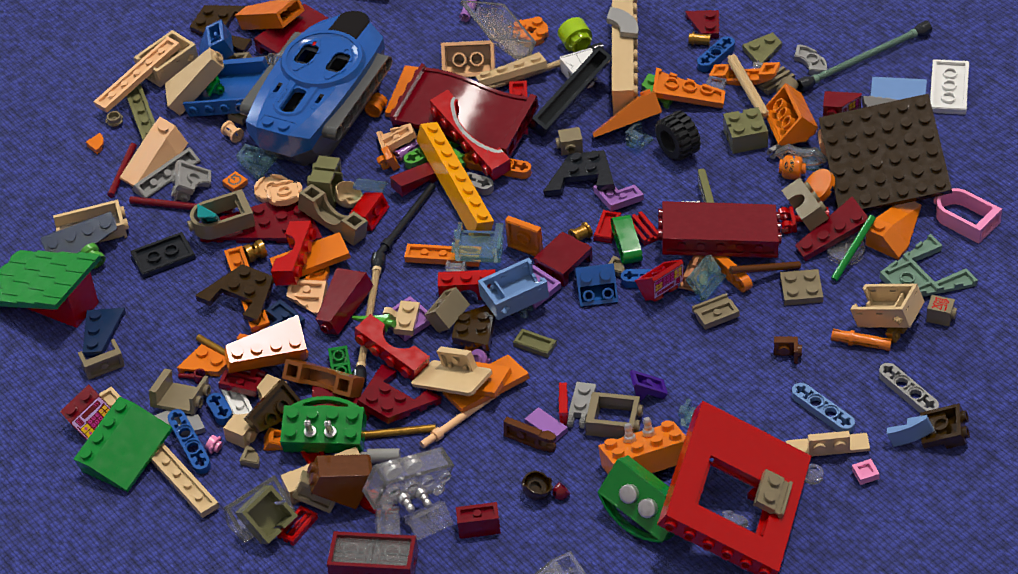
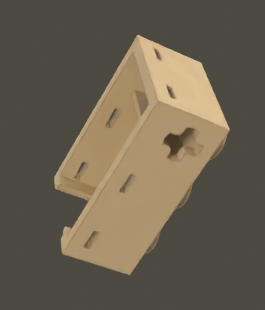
(175, 63)
(889, 306)

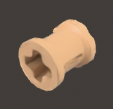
(233, 130)

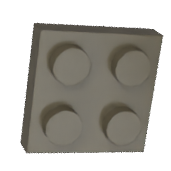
(801, 287)

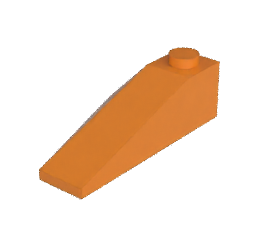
(638, 109)
(894, 229)

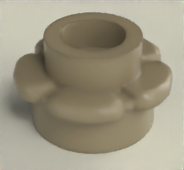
(114, 118)

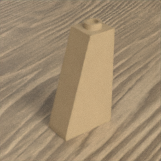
(193, 80)

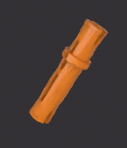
(865, 340)

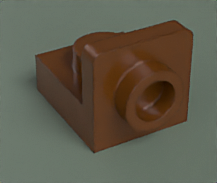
(787, 346)

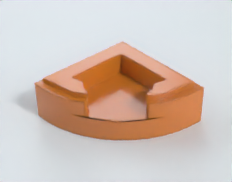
(95, 143)

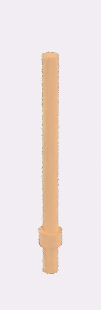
(438, 433)

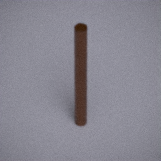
(764, 267)

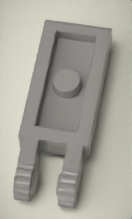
(580, 403)

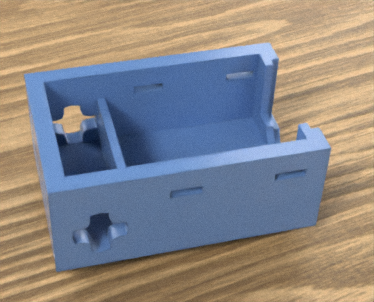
(512, 289)

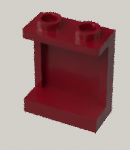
(562, 257)

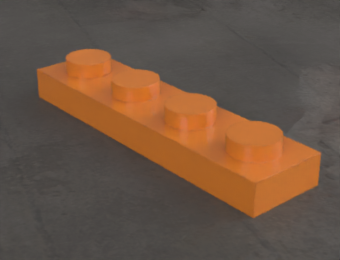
(432, 254)

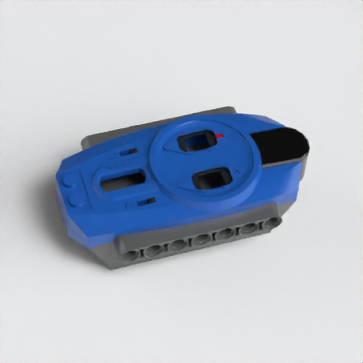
(316, 88)

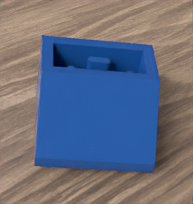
(218, 38)
(596, 284)

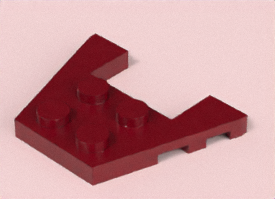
(389, 403)

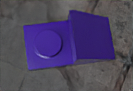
(647, 384)

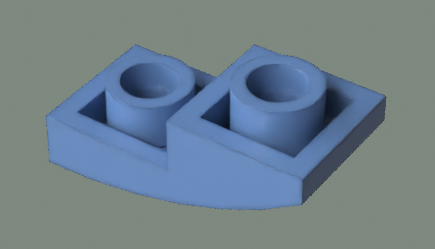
(915, 429)

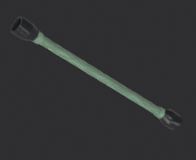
(920, 30)

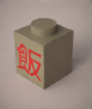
(941, 310)

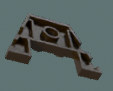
(242, 284)

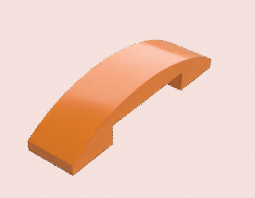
(757, 76)

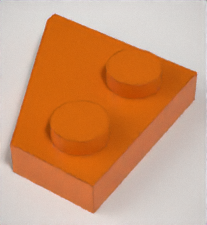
(206, 359)

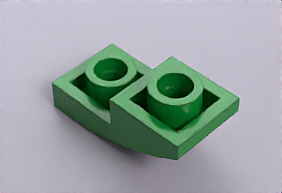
(340, 359)

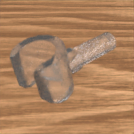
(273, 58)

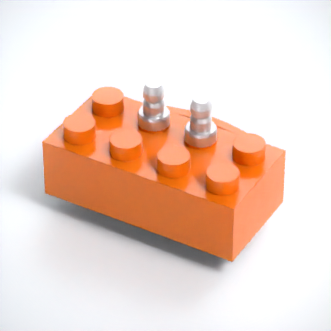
(652, 448)

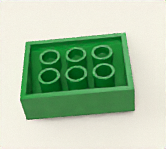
(122, 444)

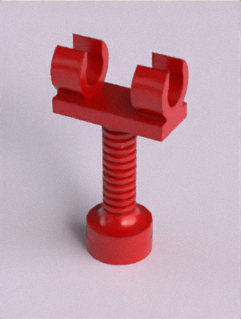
(790, 226)

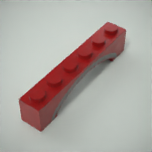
(492, 161)

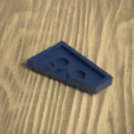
(99, 329)

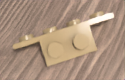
(832, 443)

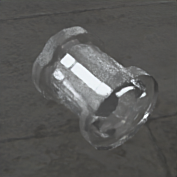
(456, 266)

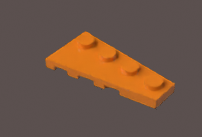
(677, 89)

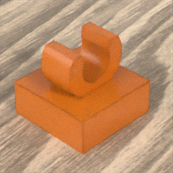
(388, 159)

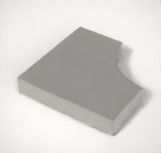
(190, 177)

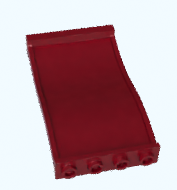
(484, 112)

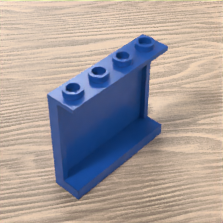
(238, 79)

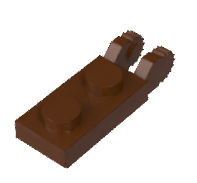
(529, 435)

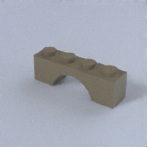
(316, 205)

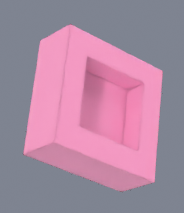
(865, 471)

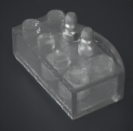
(408, 479)

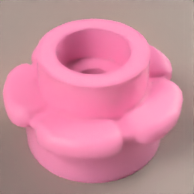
(214, 444)

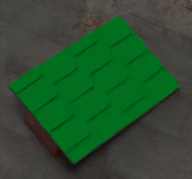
(50, 284)

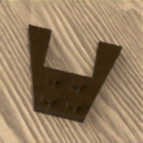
(212, 13)

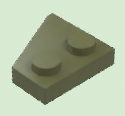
(762, 48)

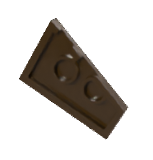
(271, 407)

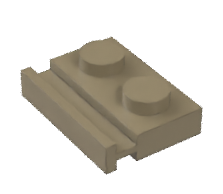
(715, 311)
(772, 493)

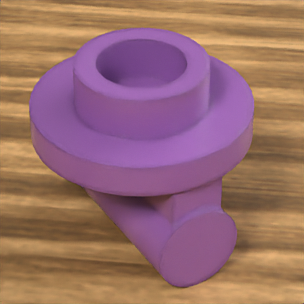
(480, 356)

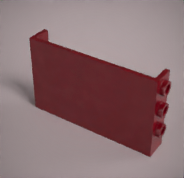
(719, 229)

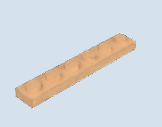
(137, 74)

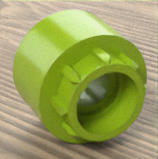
(575, 34)

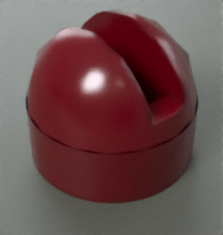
(560, 491)

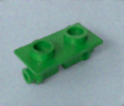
(215, 87)

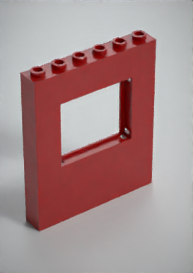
(744, 454)

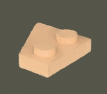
(397, 137)
(308, 294)

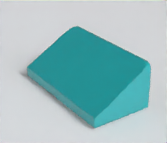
(206, 216)

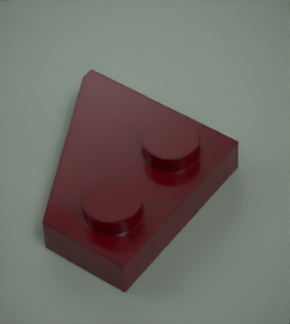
(705, 22)

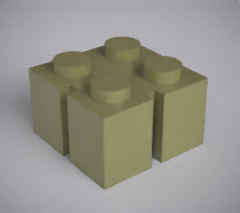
(745, 130)
(326, 175)
(262, 514)

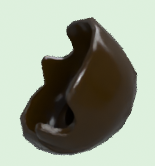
(536, 485)

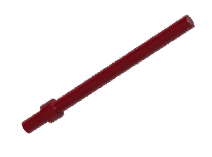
(169, 204)

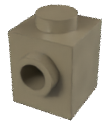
(569, 141)

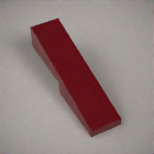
(412, 178)

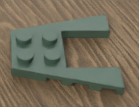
(909, 272)

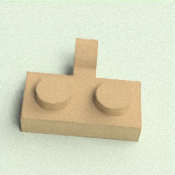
(405, 317)

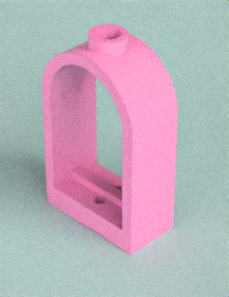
(977, 232)

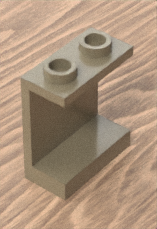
(172, 396)

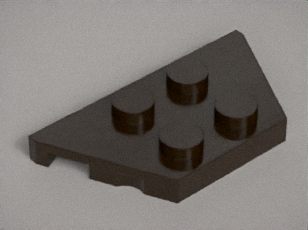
(474, 328)

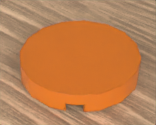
(821, 183)

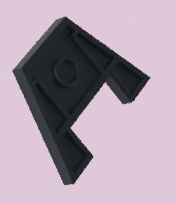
(582, 167)

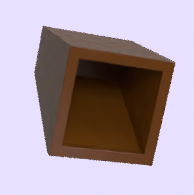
(340, 477)

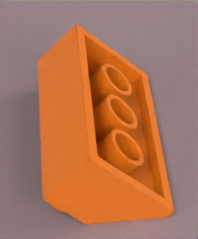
(790, 117)

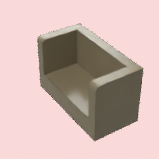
(446, 309)
(102, 363)

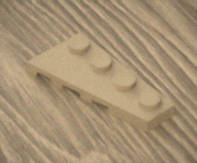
(517, 68)

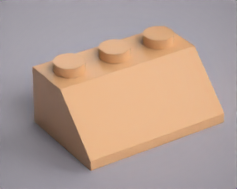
(468, 57)

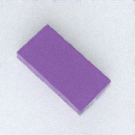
(544, 422)

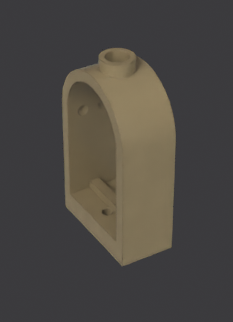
(225, 226)

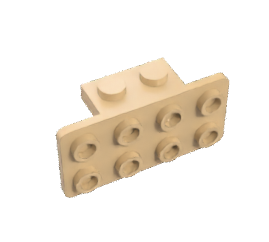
(453, 373)

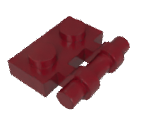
(242, 382)

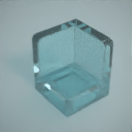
(636, 138)

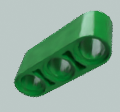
(626, 239)

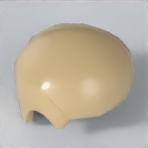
(346, 195)

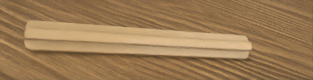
(747, 85)

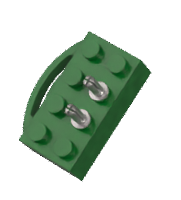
(323, 426)

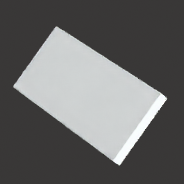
(949, 86)

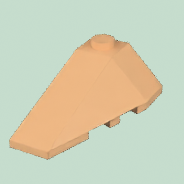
(157, 148)

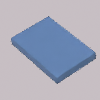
(897, 87)

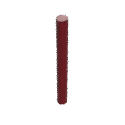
(116, 182)

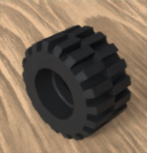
(677, 136)

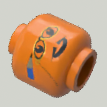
(792, 167)

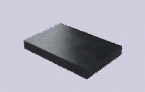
(162, 255)

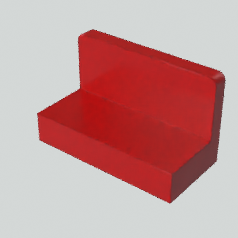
(372, 208)

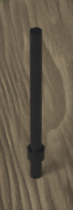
(387, 243)

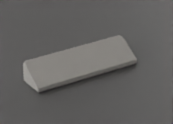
(163, 175)

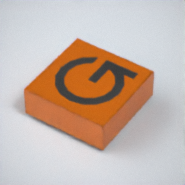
(235, 182)

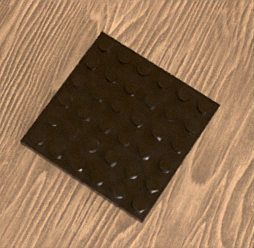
(886, 154)

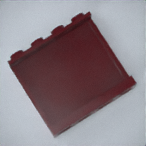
(275, 39)

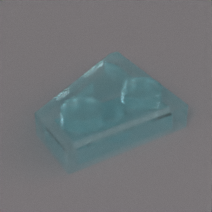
(255, 160)

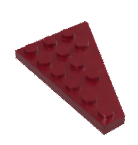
(270, 224)

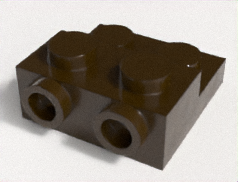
(948, 427)

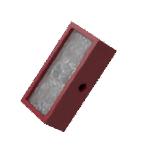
(372, 553)

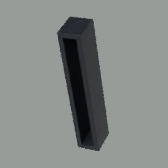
(570, 91)

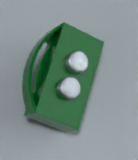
(638, 496)

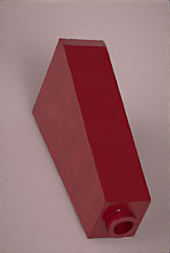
(342, 299)

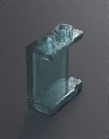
(478, 245)

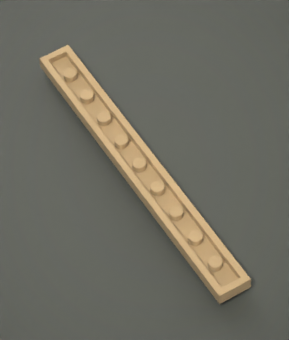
(176, 472)

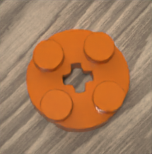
(539, 29)

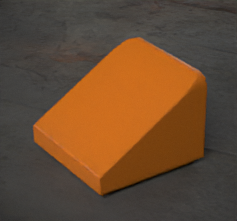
(272, 440)

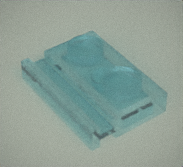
(705, 277)

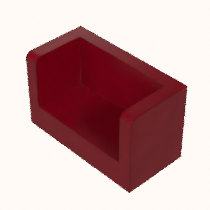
(478, 520)

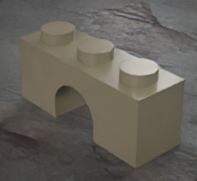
(806, 203)

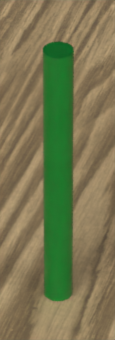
(853, 248)

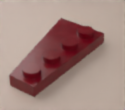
(840, 225)

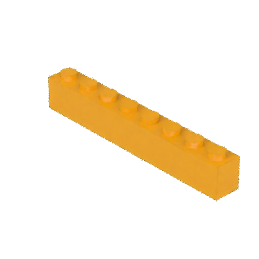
(453, 178)

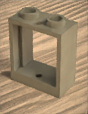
(607, 428)

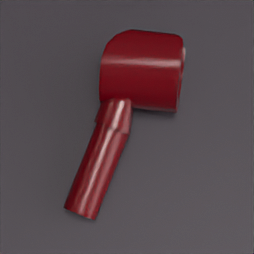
(197, 376)

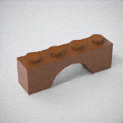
(324, 377)

